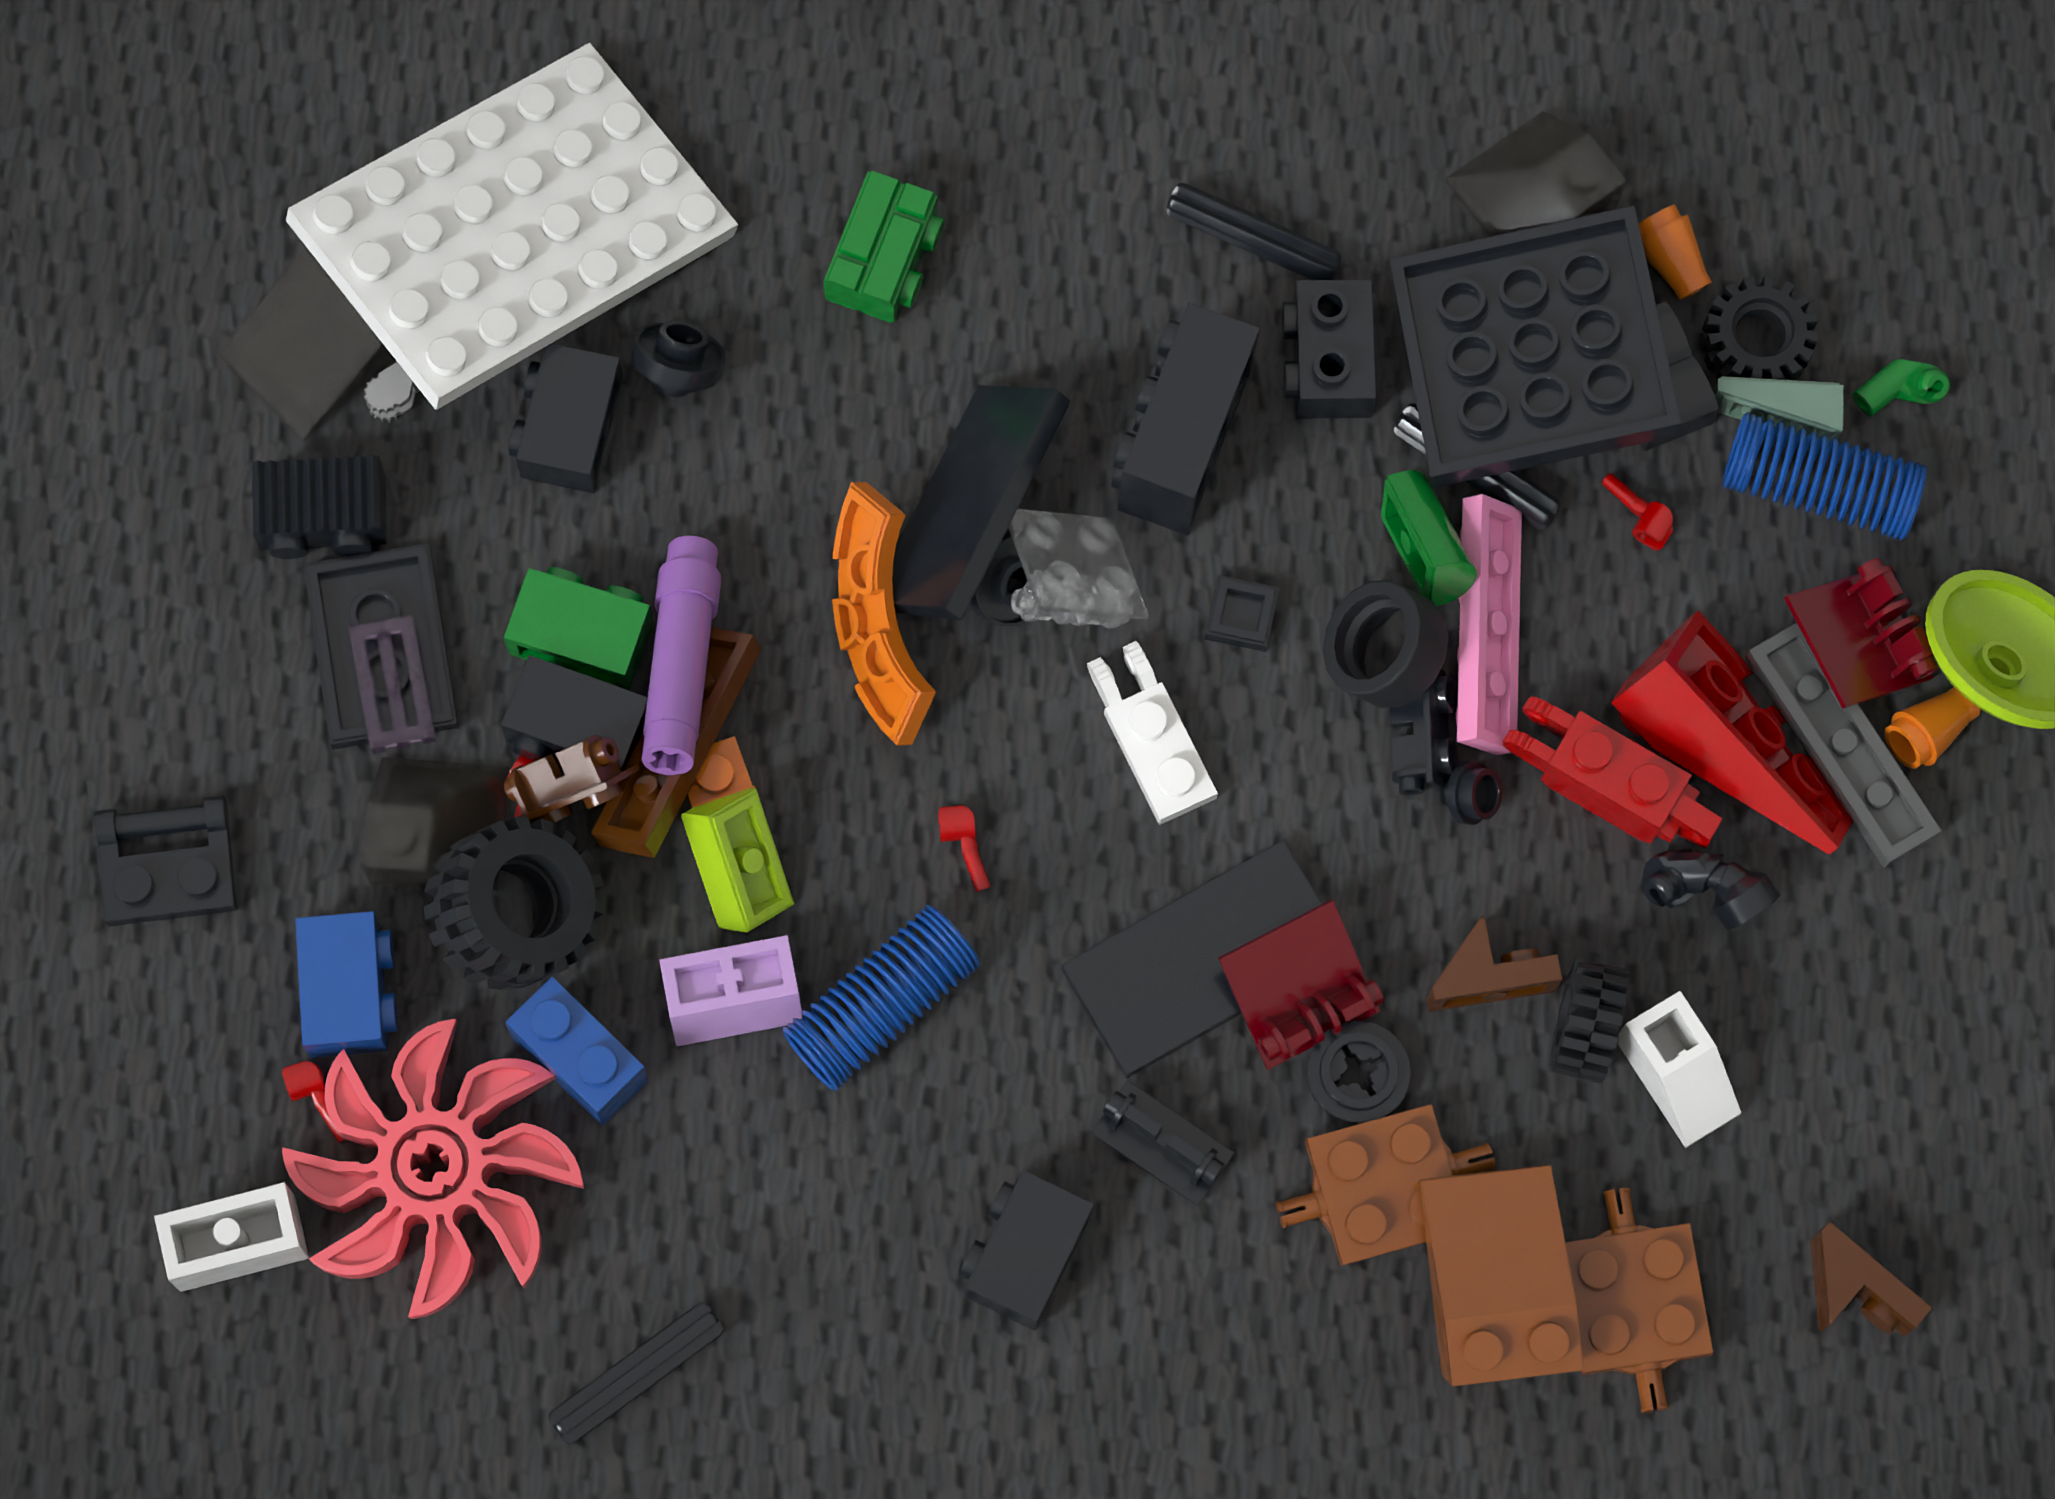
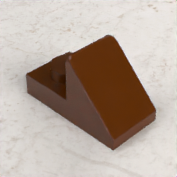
(1475, 979)
(1848, 1271)

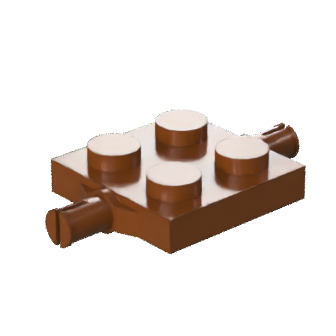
(1371, 1184)
(1638, 1299)

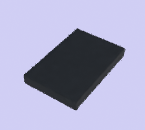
(367, 591)

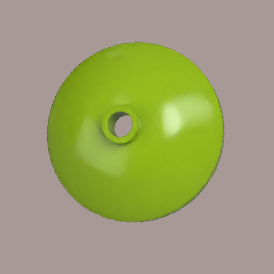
(1997, 644)

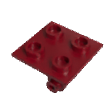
(1862, 636)
(1299, 984)

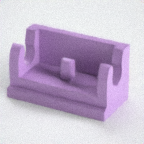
(731, 990)

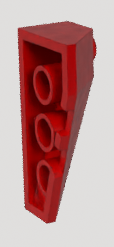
(1703, 717)

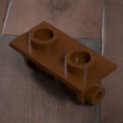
(589, 775)

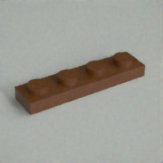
(650, 801)

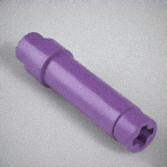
(685, 607)

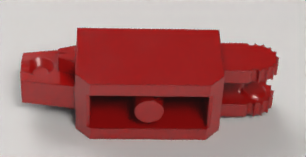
(1613, 777)

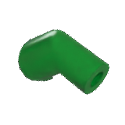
(1902, 381)

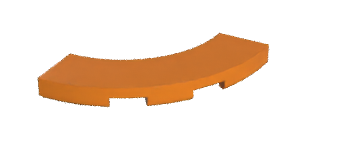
(866, 615)

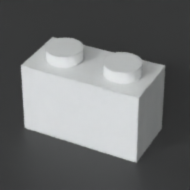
(231, 1237)

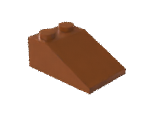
(1500, 1276)

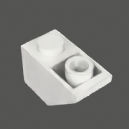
(1680, 1068)

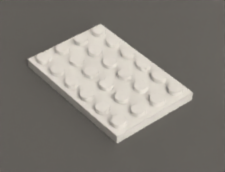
(511, 224)

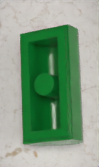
(1426, 538)

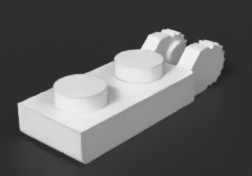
(1153, 739)

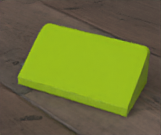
(737, 860)

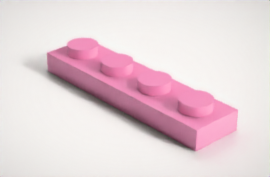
(1489, 625)

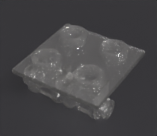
(1073, 570)

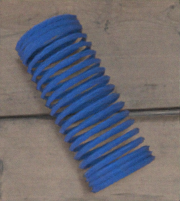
(1902, 502)
(948, 956)

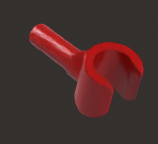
(1655, 518)
(958, 824)
(307, 1080)

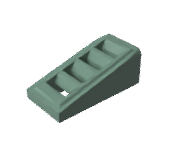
(1796, 403)

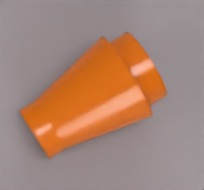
(1674, 251)
(1928, 728)

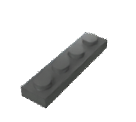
(1843, 748)

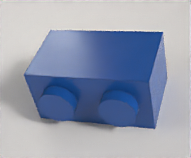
(344, 984)
(577, 1051)

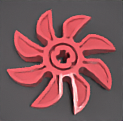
(451, 1194)

